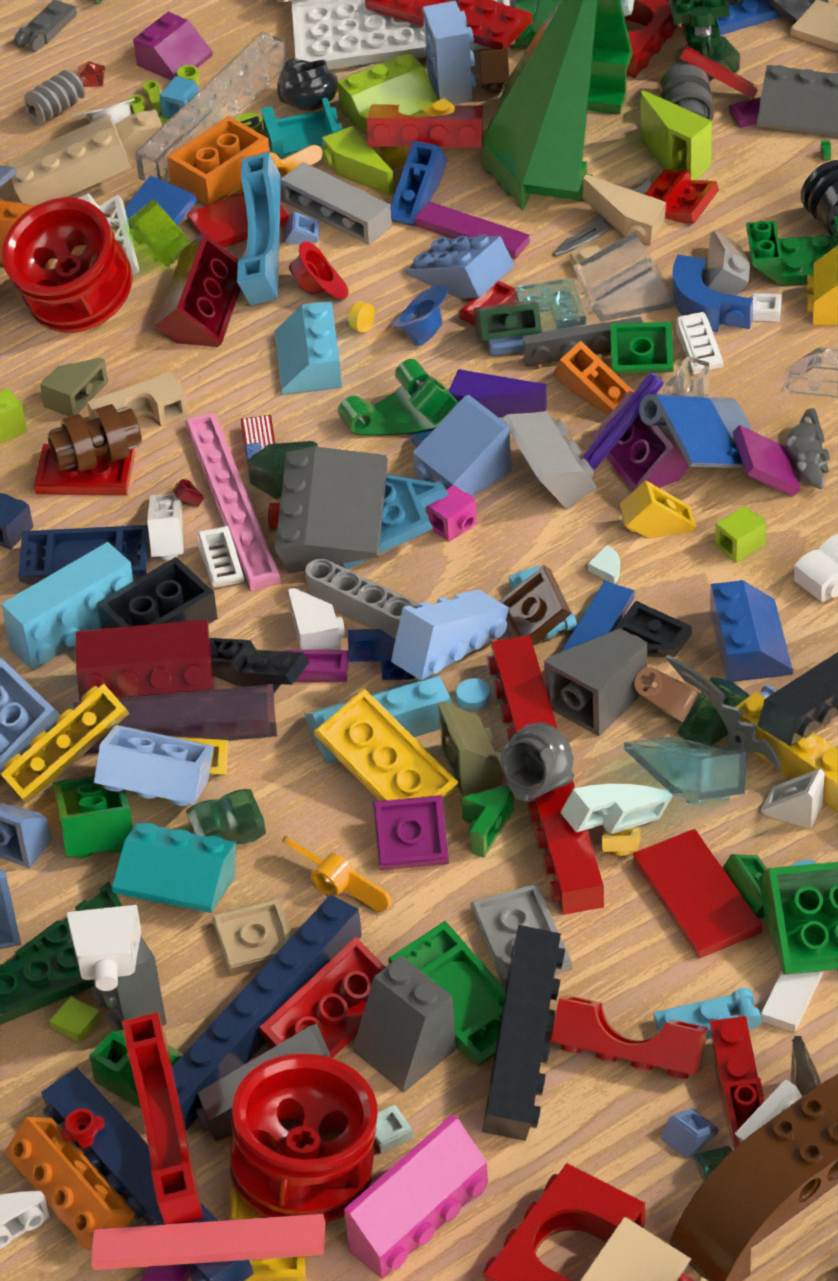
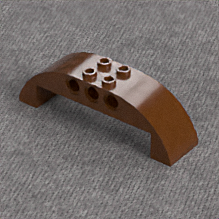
(761, 1186)

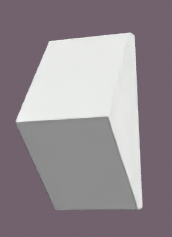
(797, 799)

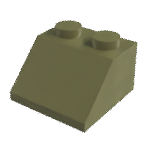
(468, 749)

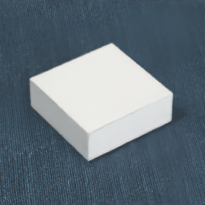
(766, 307)

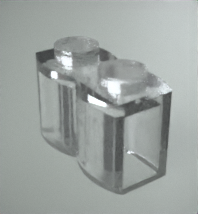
(690, 379)

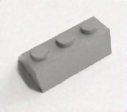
(552, 455)

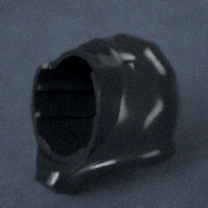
(306, 83)

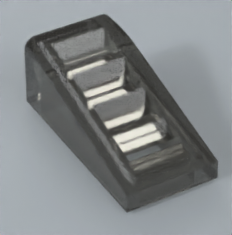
(803, 1071)

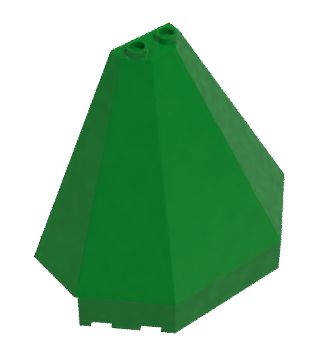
(541, 118)

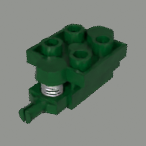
(699, 21)

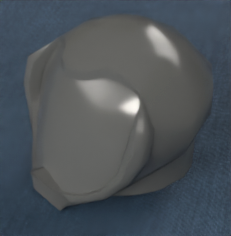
(537, 761)

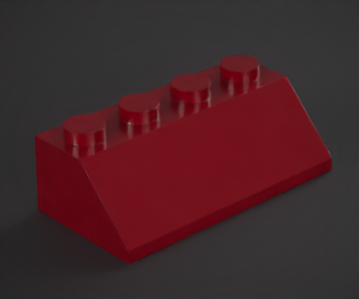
(200, 295)
(145, 659)

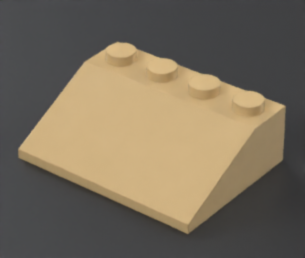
(70, 163)

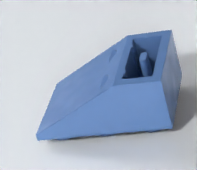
(463, 264)

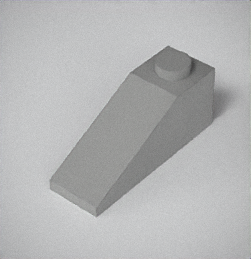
(726, 265)

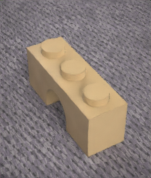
(157, 398)

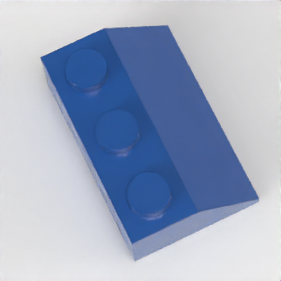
(748, 632)

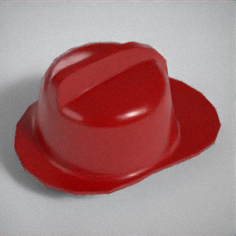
(315, 273)

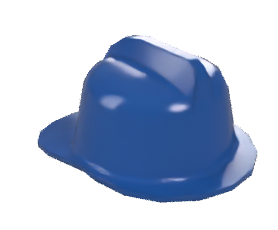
(423, 315)

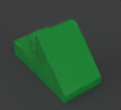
(488, 815)

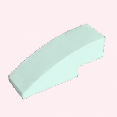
(614, 806)

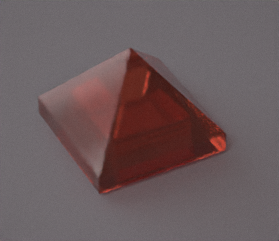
(91, 74)

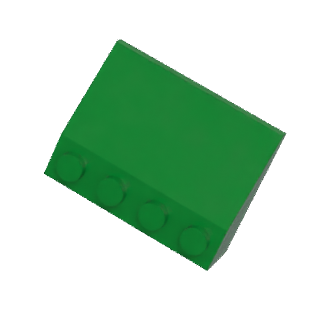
(802, 915)

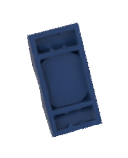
(51, 550)

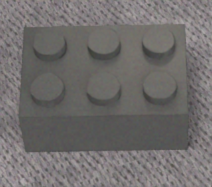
(135, 993)

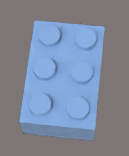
(449, 52)
(153, 765)

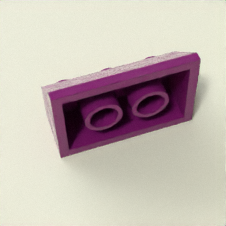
(645, 453)

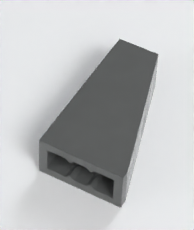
(218, 1097)

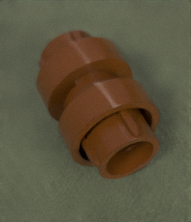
(107, 434)

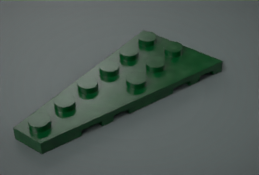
(47, 966)

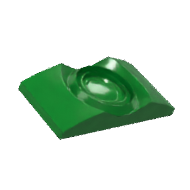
(473, 988)

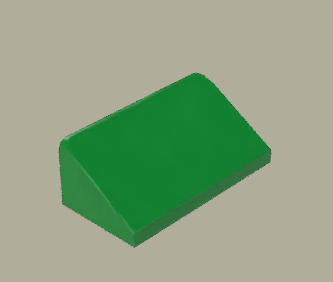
(744, 874)

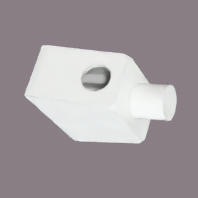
(105, 943)

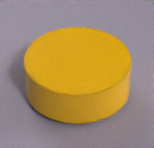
(361, 316)

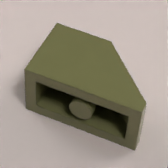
(73, 385)

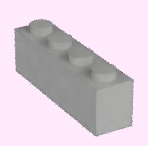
(336, 203)

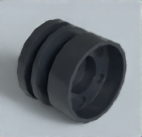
(820, 194)

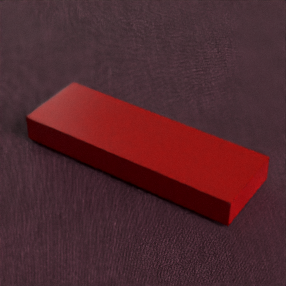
(719, 72)

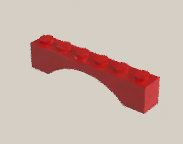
(163, 1120)

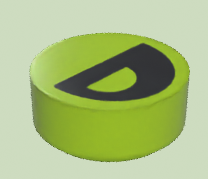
(251, 120)

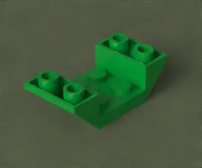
(789, 258)

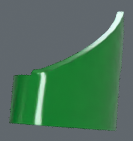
(412, 408)

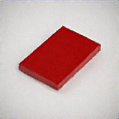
(225, 220)
(103, 480)

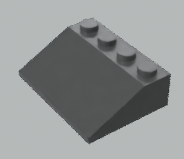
(330, 506)

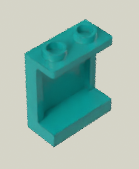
(299, 131)

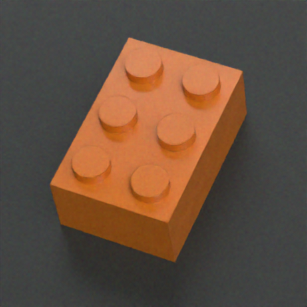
(214, 158)

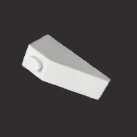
(165, 526)

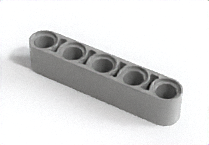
(356, 596)

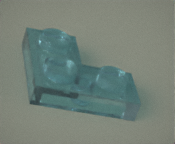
(559, 297)

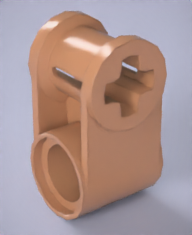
(669, 694)

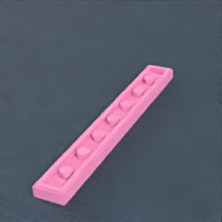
(233, 501)

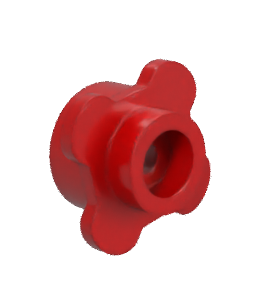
(82, 1119)

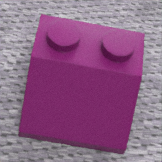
(170, 45)

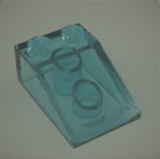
(692, 768)

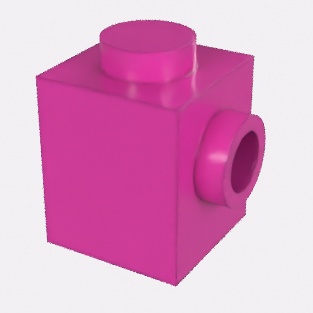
(452, 514)

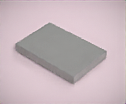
(499, 919)

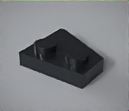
(660, 631)

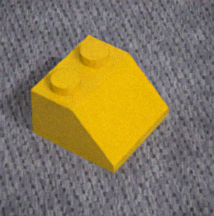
(824, 289)

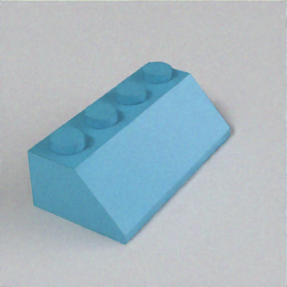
(410, 703)

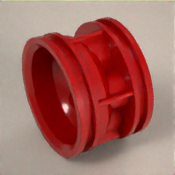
(80, 288)
(305, 1171)

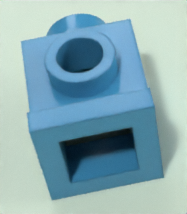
(177, 95)

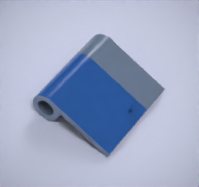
(699, 426)

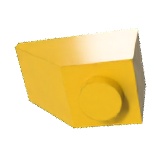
(656, 512)

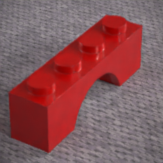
(583, 1025)

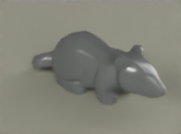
(805, 448)

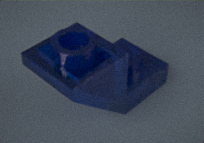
(375, 645)

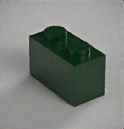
(507, 320)

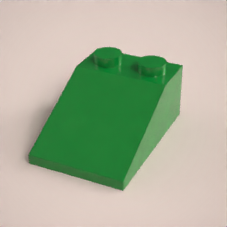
(91, 817)

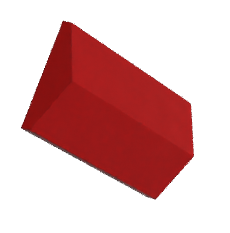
(329, 999)

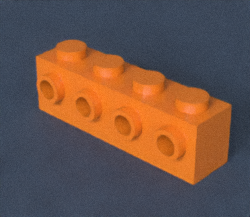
(67, 1180)

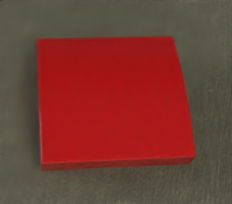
(683, 196)

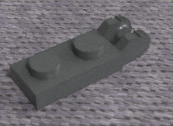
(45, 25)

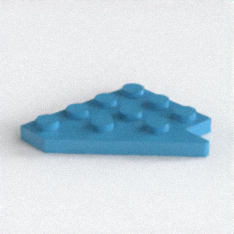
(405, 511)

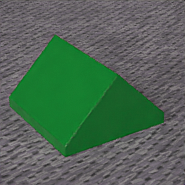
(641, 347)

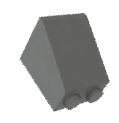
(595, 679)
(405, 1025)

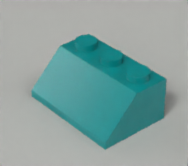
(175, 867)

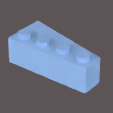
(446, 631)

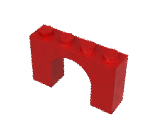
(648, 40)
(393, 129)
(569, 1203)

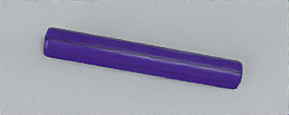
(621, 421)

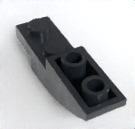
(245, 666)

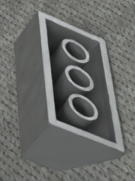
(799, 100)

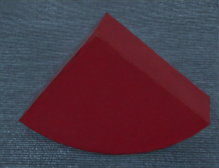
(188, 492)

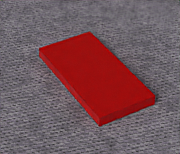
(697, 893)

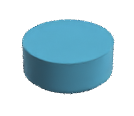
(473, 694)

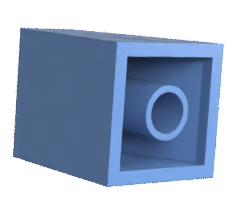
(465, 449)

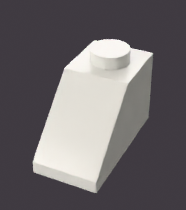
(315, 622)

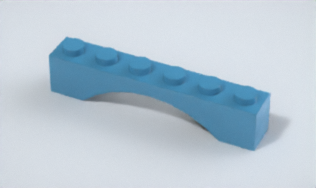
(260, 263)

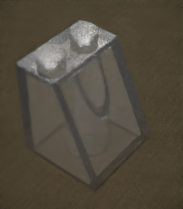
(622, 281)

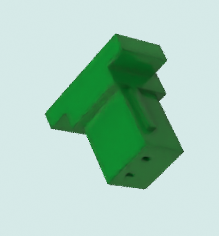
(825, 149)

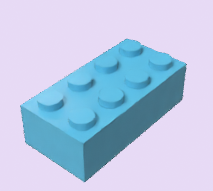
(48, 614)

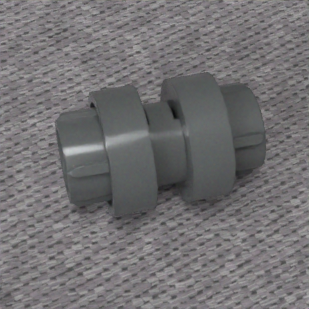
(688, 88)

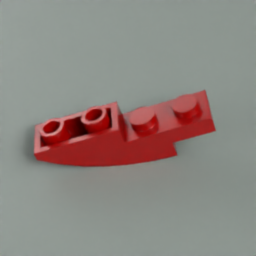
(736, 1072)

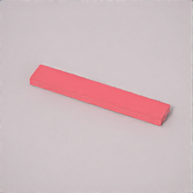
(208, 1242)

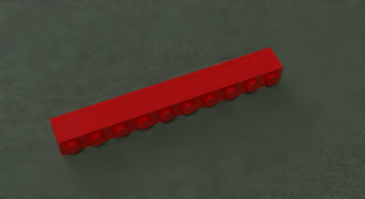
(568, 854)

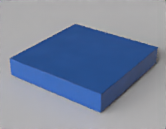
(172, 199)

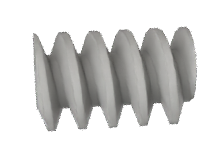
(53, 96)

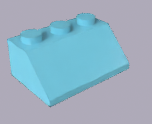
(308, 350)

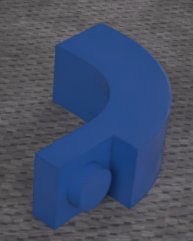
(694, 296)

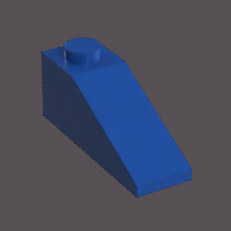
(418, 181)

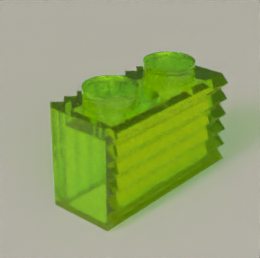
(159, 233)

